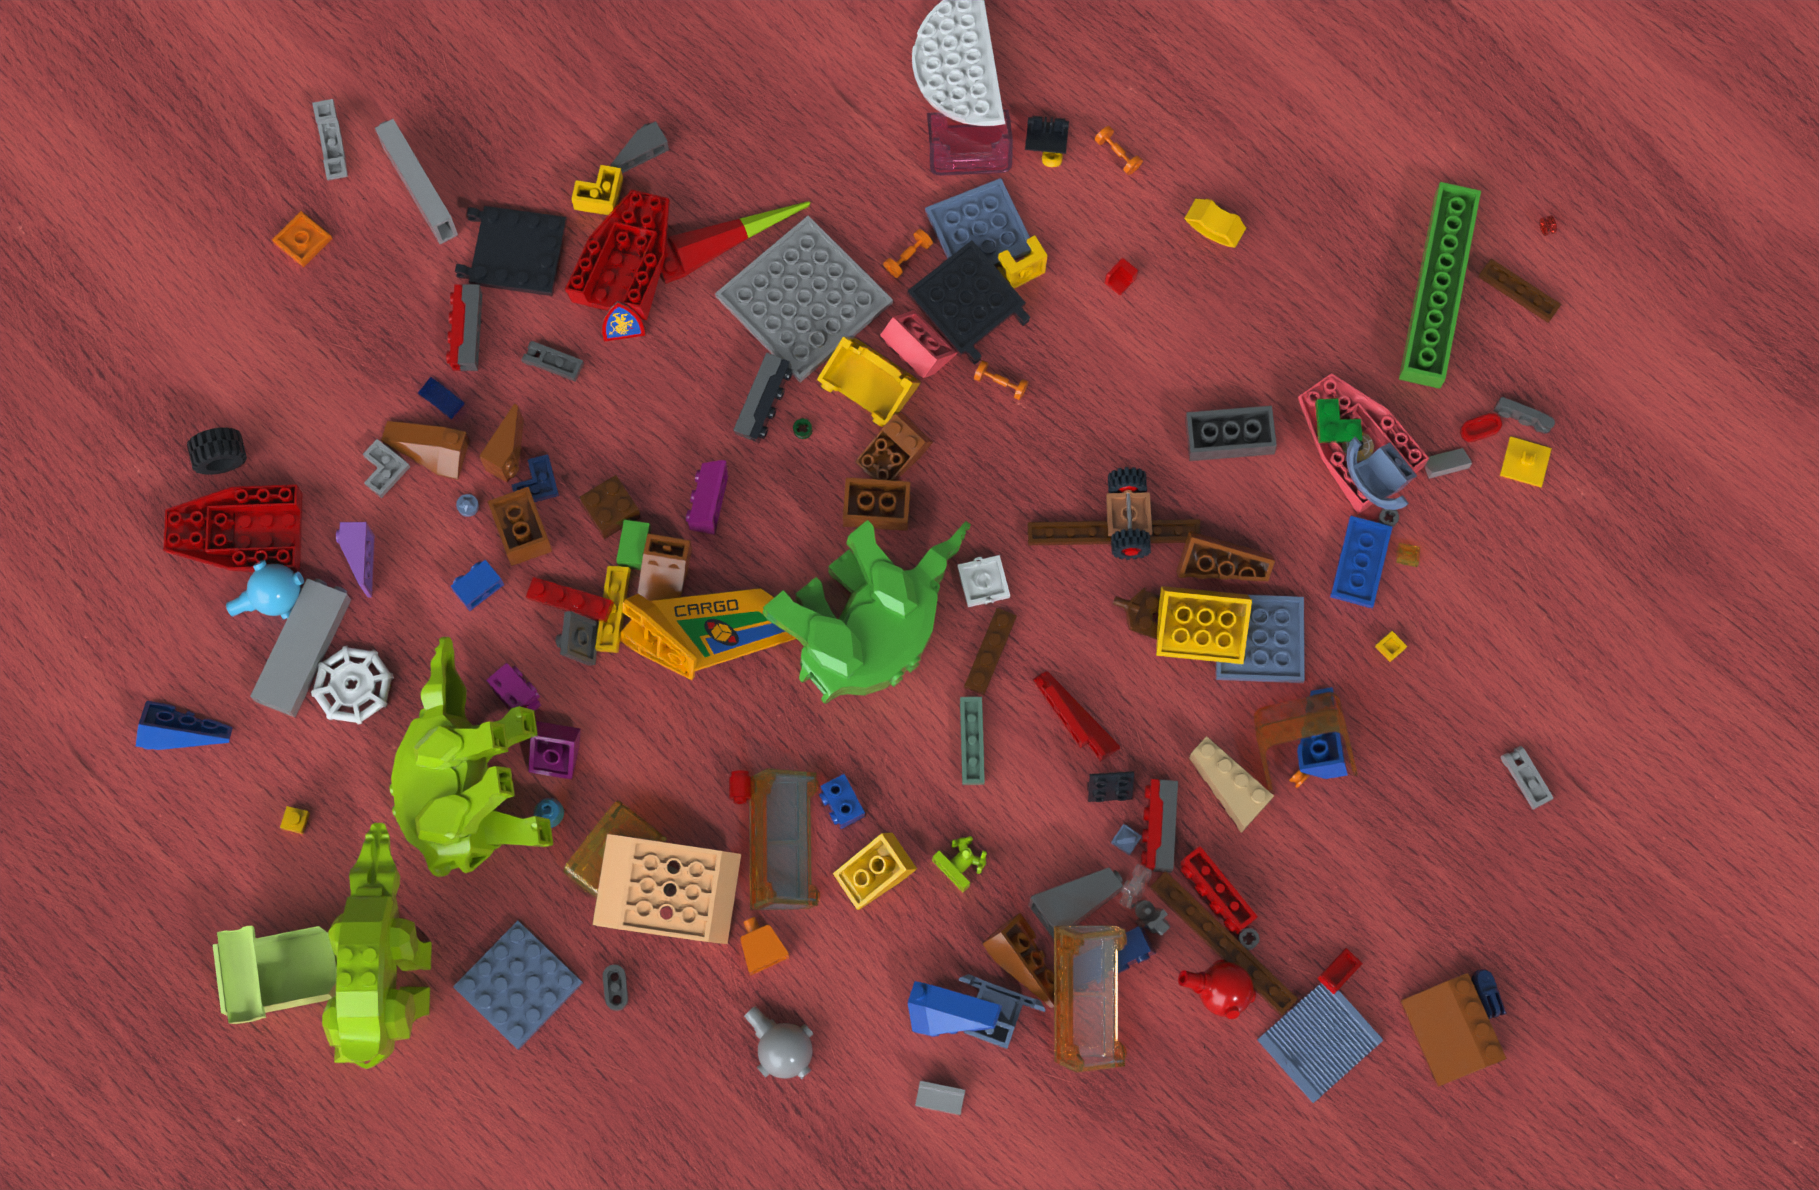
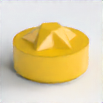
(1052, 159)

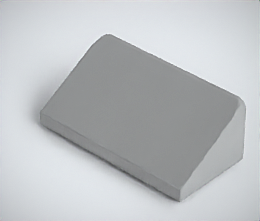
(1447, 463)

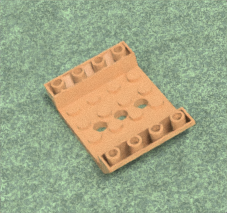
(634, 883)

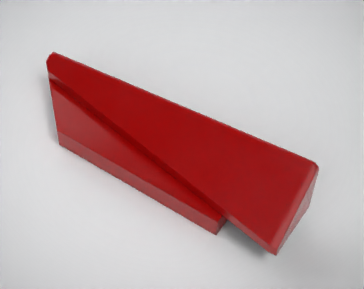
(1076, 718)

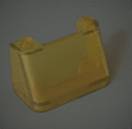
(586, 862)

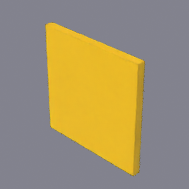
(1525, 461)

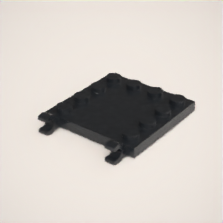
(515, 250)
(967, 299)

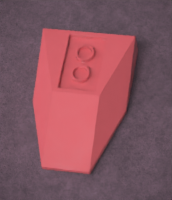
(1375, 422)

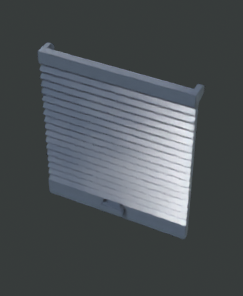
(1320, 1041)

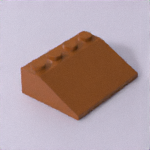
(1453, 1029)

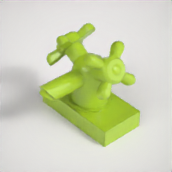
(958, 864)

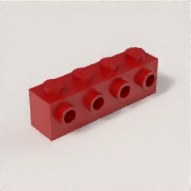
(1218, 890)

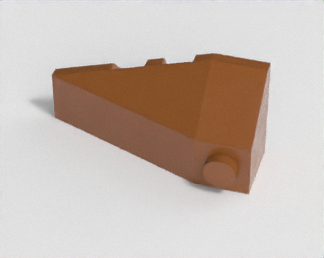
(1016, 952)

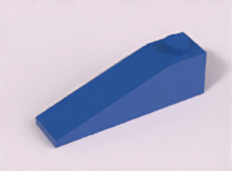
(168, 729)
(1323, 753)
(946, 1011)

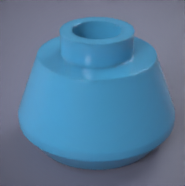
(550, 809)

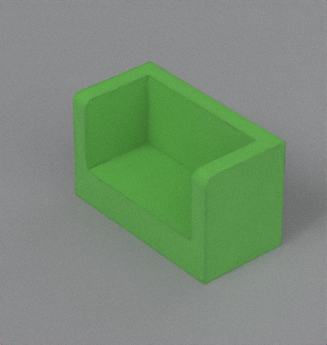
(632, 544)

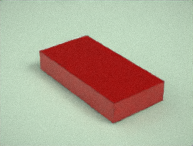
(1339, 971)

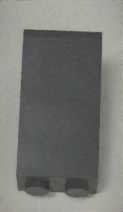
(1076, 899)

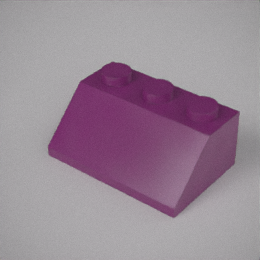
(708, 497)

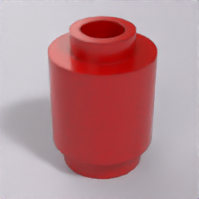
(740, 787)

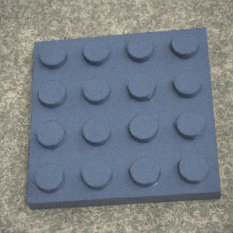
(981, 216)
(1273, 643)
(518, 985)

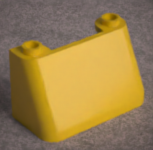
(868, 379)

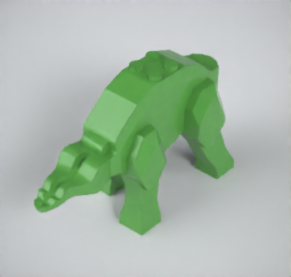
(881, 624)

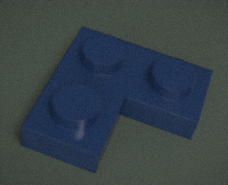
(543, 481)

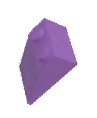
(358, 547)

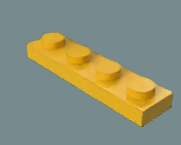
(616, 590)

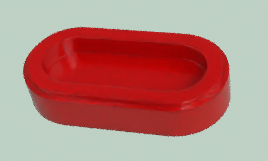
(1481, 427)

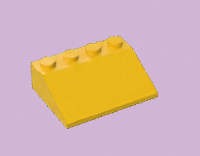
(1202, 624)

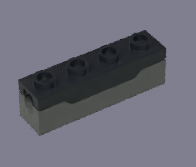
(763, 398)

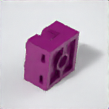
(512, 690)

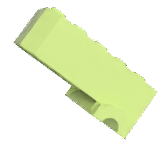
(272, 971)

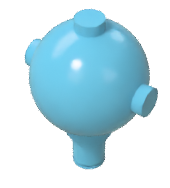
(269, 590)

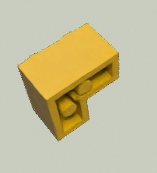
(599, 196)

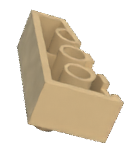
(1230, 783)

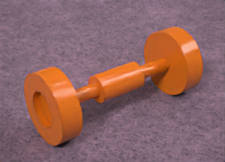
(1133, 164)
(922, 239)
(981, 371)

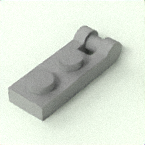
(1527, 777)

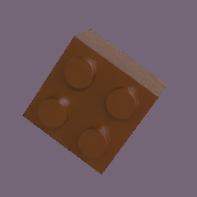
(609, 506)

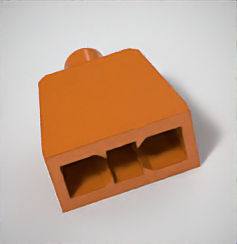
(761, 947)

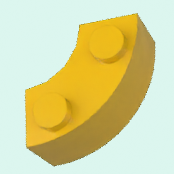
(1215, 223)

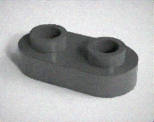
(615, 988)

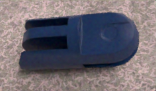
(1488, 993)

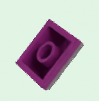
(554, 750)

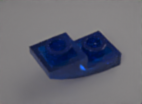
(441, 398)

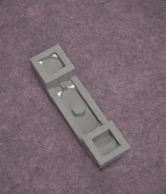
(330, 139)

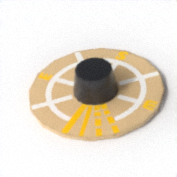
(1365, 449)

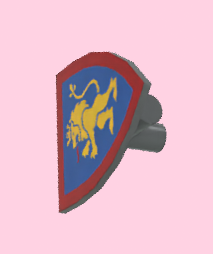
(621, 323)

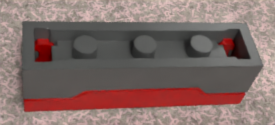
(465, 328)
(1160, 825)

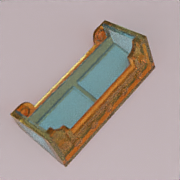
(781, 840)

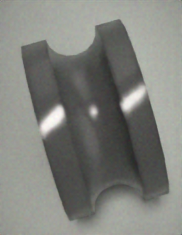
(1394, 513)
(1253, 944)

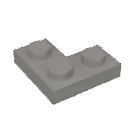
(389, 468)

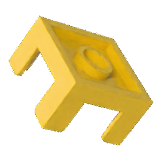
(1027, 269)

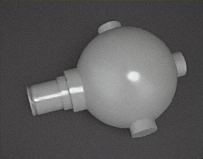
(782, 1047)

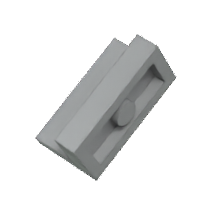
(940, 1098)

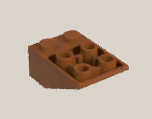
(894, 449)
(664, 567)

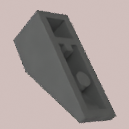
(643, 146)

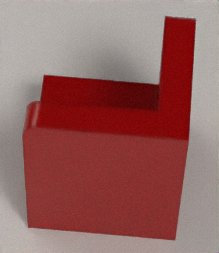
(1121, 276)

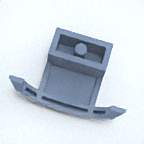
(1380, 474)
(1011, 1008)

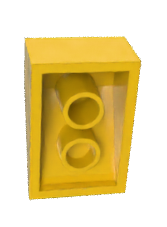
(874, 870)

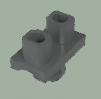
(1151, 917)

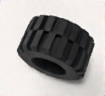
(216, 451)

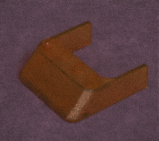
(1299, 720)

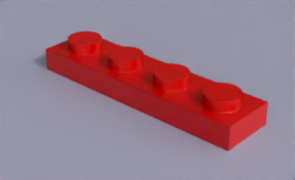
(569, 599)

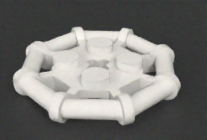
(352, 697)

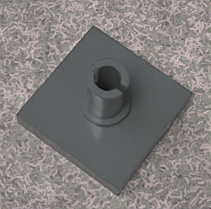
(578, 638)

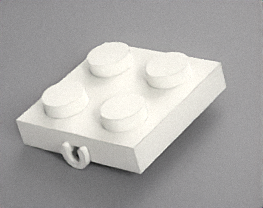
(983, 581)

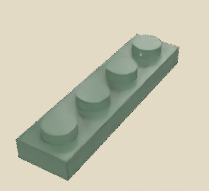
(972, 741)

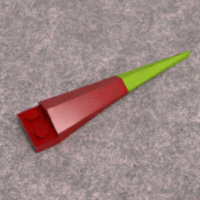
(697, 247)

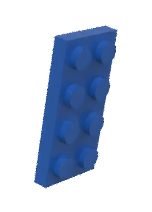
(1361, 562)

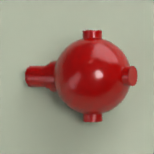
(1223, 988)

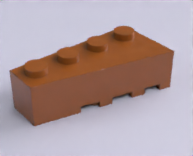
(1216, 558)

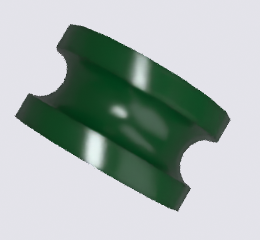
(801, 435)

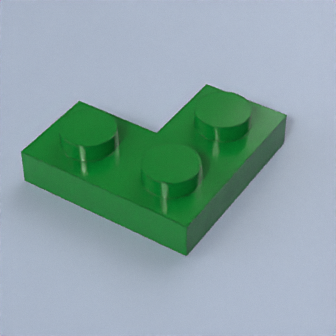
(1329, 425)

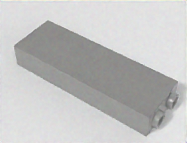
(416, 181)
(301, 647)

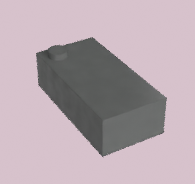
(1230, 433)

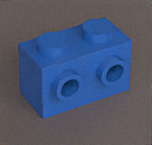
(477, 584)
(842, 802)

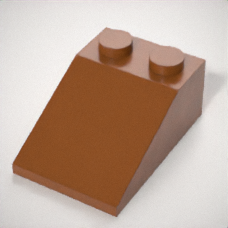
(503, 450)
(519, 526)

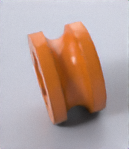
(1299, 778)

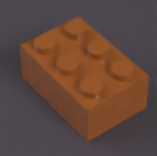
(878, 501)

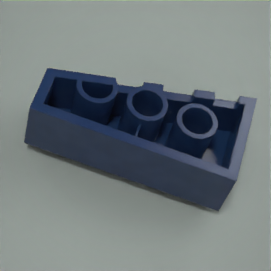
(1137, 949)

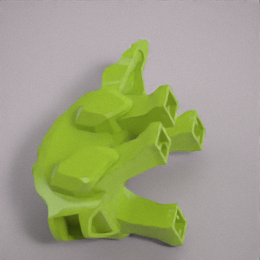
(443, 781)
(368, 946)

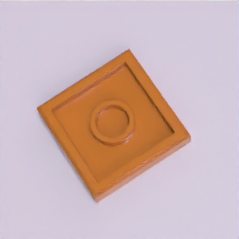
(302, 239)

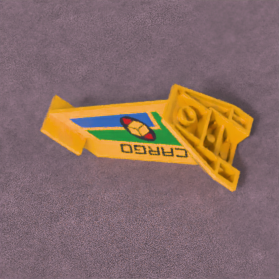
(700, 629)

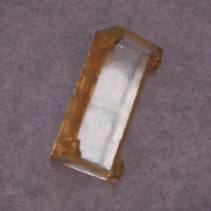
(1087, 997)

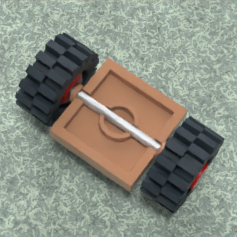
(1129, 513)

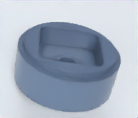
(467, 505)

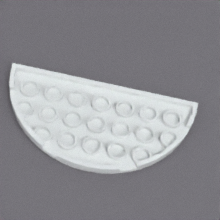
(957, 63)

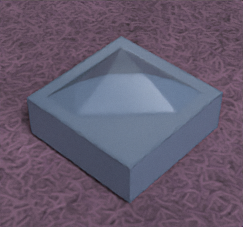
(1126, 839)

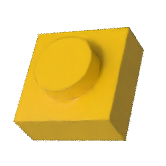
(1391, 646)
(294, 820)

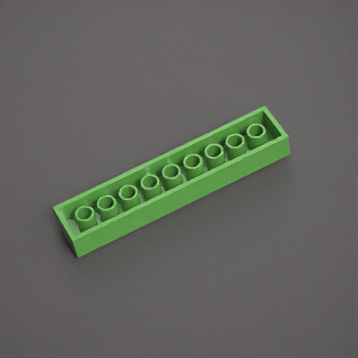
(1440, 285)

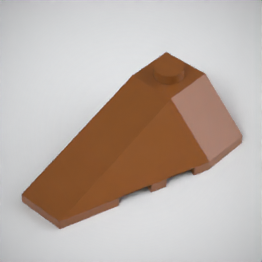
(432, 446)

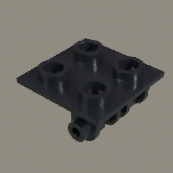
(1047, 135)
(1110, 786)

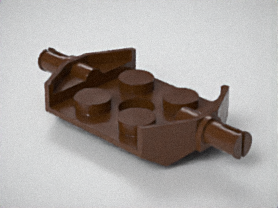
(1140, 612)

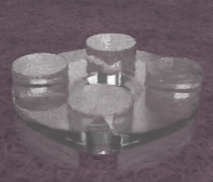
(1135, 889)

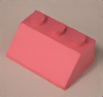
(917, 343)

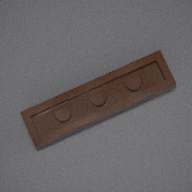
(1519, 290)
(990, 651)

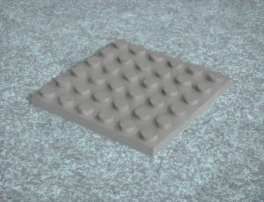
(804, 297)

